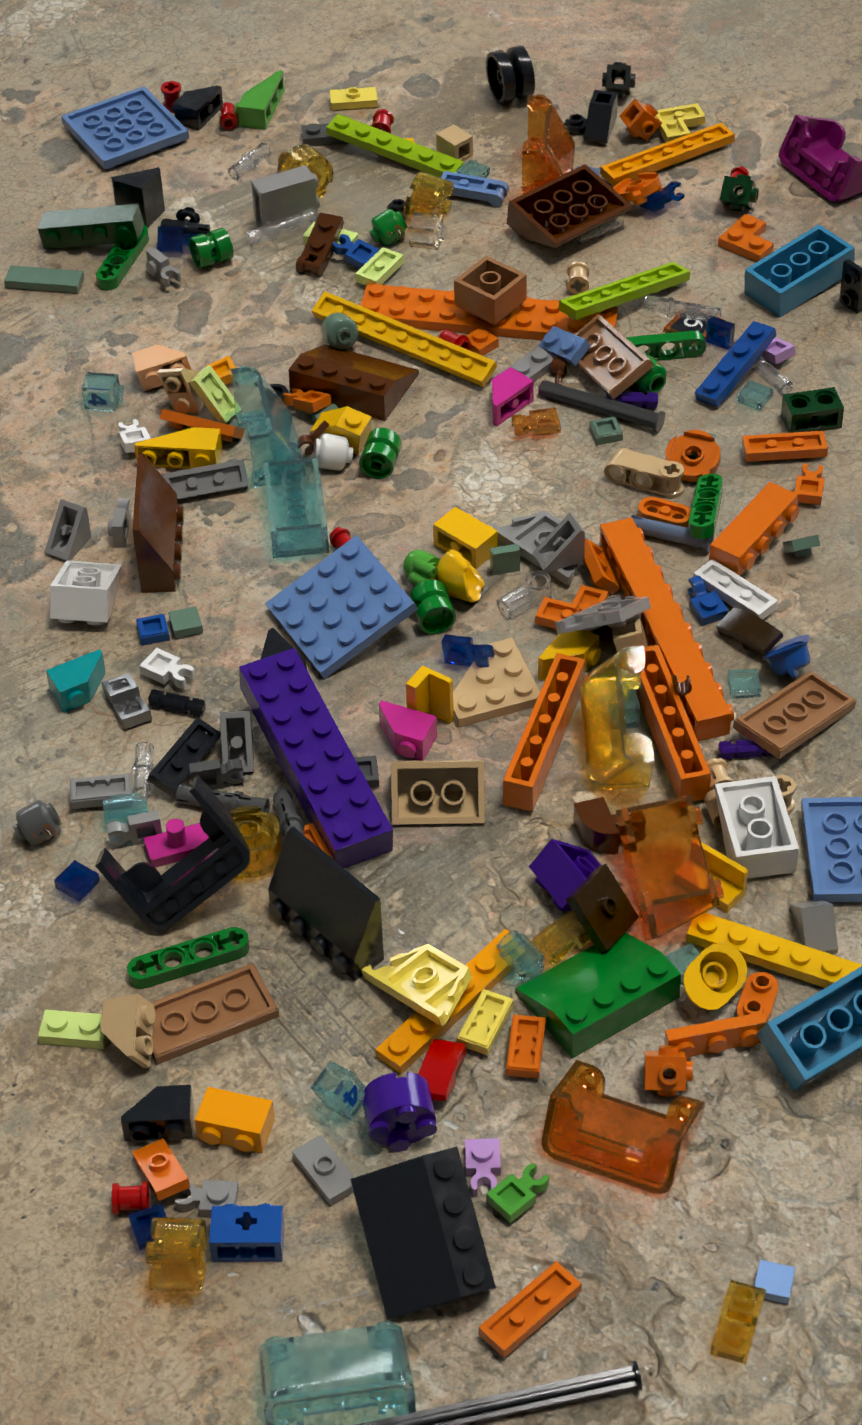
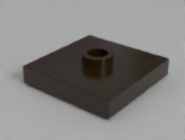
(602, 908)

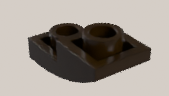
(751, 630)

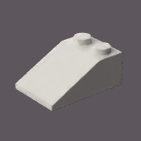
(84, 592)
(757, 826)

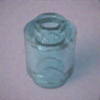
(123, 805)
(521, 954)

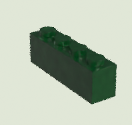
(91, 226)

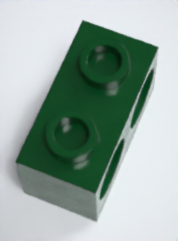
(812, 410)

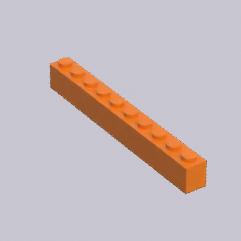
(665, 627)

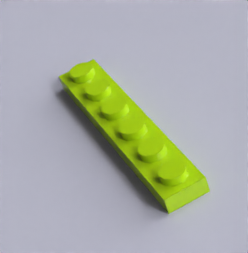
(391, 146)
(624, 290)

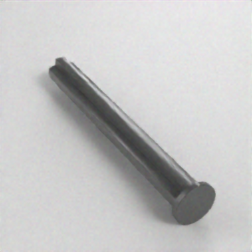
(602, 405)

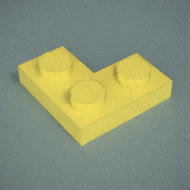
(677, 119)

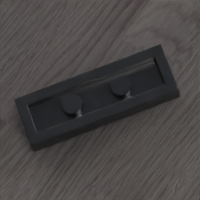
(189, 748)

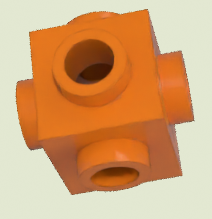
(640, 119)
(667, 1083)

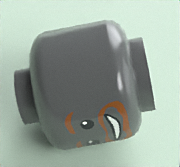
(37, 823)

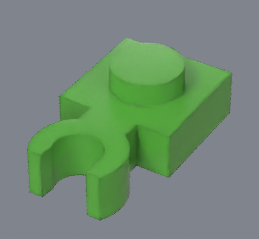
(517, 1195)

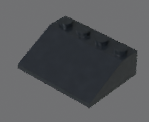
(326, 906)
(422, 1233)

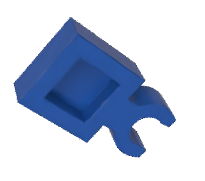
(355, 253)

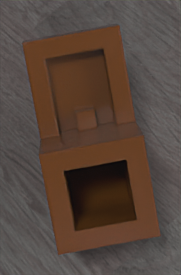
(596, 826)

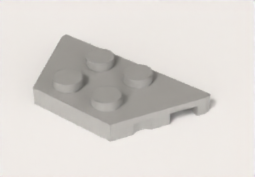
(529, 534)
(609, 612)

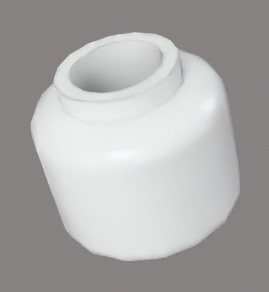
(332, 451)

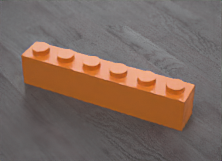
(672, 728)
(543, 733)

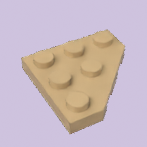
(495, 689)

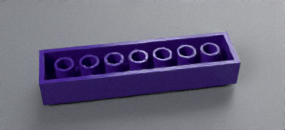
(315, 758)

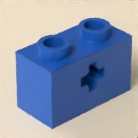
(247, 1233)

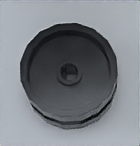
(510, 74)

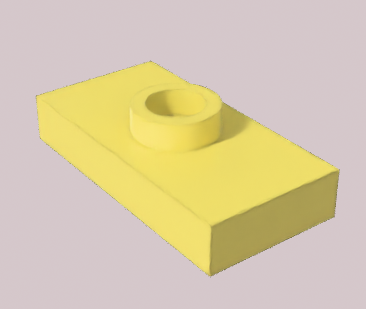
(353, 98)
(485, 1021)

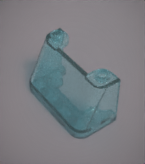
(268, 421)
(336, 1373)

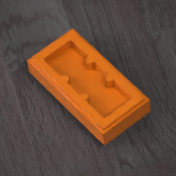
(525, 1046)
(161, 1169)

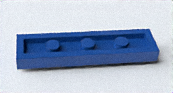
(735, 363)

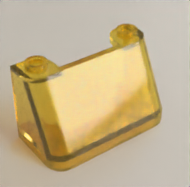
(611, 754)

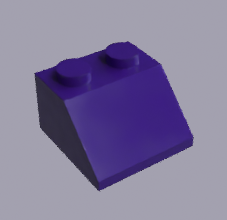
(562, 869)

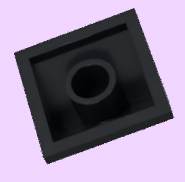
(141, 189)

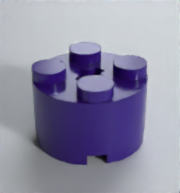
(399, 1110)

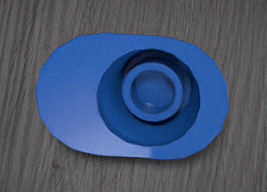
(789, 656)

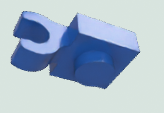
(704, 605)

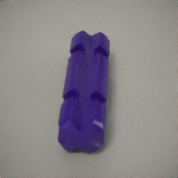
(638, 399)
(741, 749)

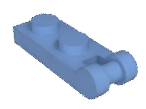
(477, 187)

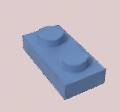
(565, 345)

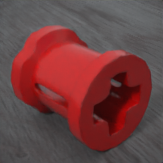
(171, 93)
(383, 120)
(130, 1197)

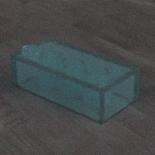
(295, 508)

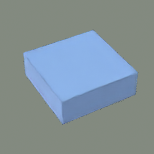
(776, 1280)

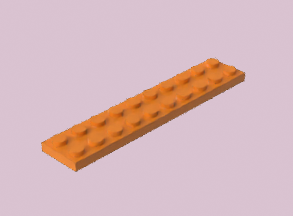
(436, 311)

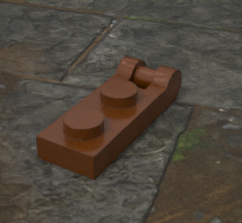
(319, 245)

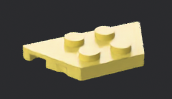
(423, 981)

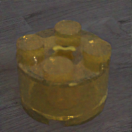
(315, 162)
(428, 195)
(262, 838)
(177, 1254)

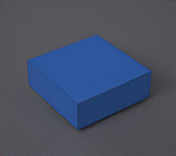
(152, 629)

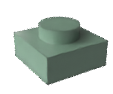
(802, 545)

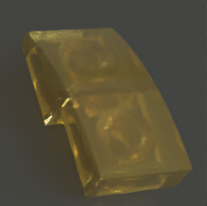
(560, 938)
(738, 1321)

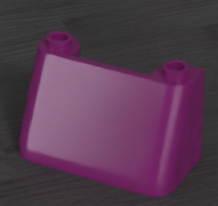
(816, 156)

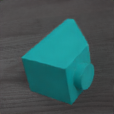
(76, 680)

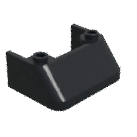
(192, 880)

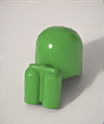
(420, 566)

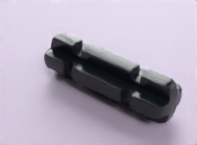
(176, 702)

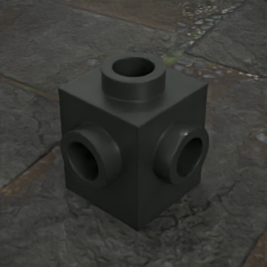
(618, 71)

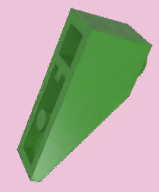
(260, 102)

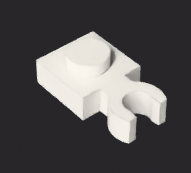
(131, 434)
(165, 666)

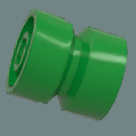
(210, 248)
(380, 453)
(434, 610)

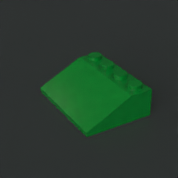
(601, 992)

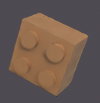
(490, 290)

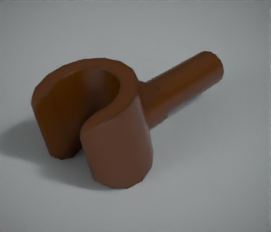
(558, 368)
(309, 439)
(682, 688)

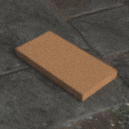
(612, 358)
(794, 714)
(210, 1012)

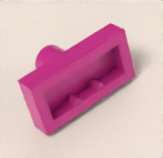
(174, 843)

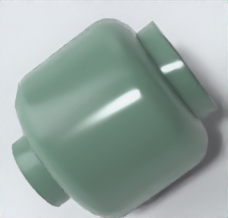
(339, 331)

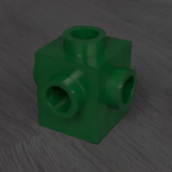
(734, 185)

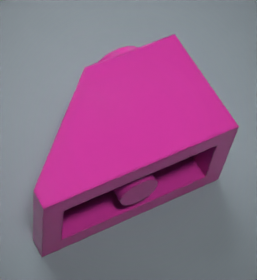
(510, 394)
(408, 730)

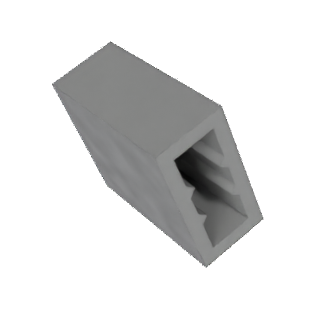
(284, 194)

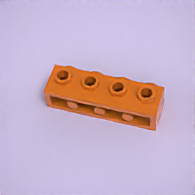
(755, 528)

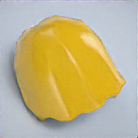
(459, 577)

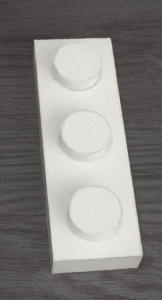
(736, 590)

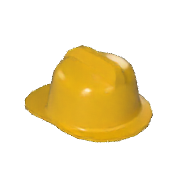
(715, 976)

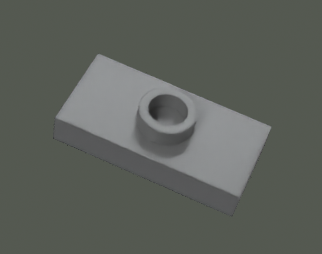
(93, 790)
(324, 1169)

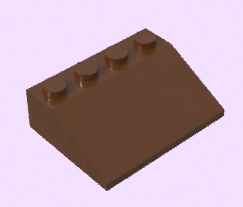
(565, 208)
(352, 379)
(156, 529)

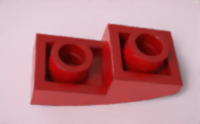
(441, 1066)

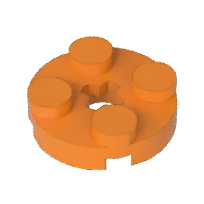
(640, 188)
(694, 441)

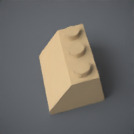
(437, 792)

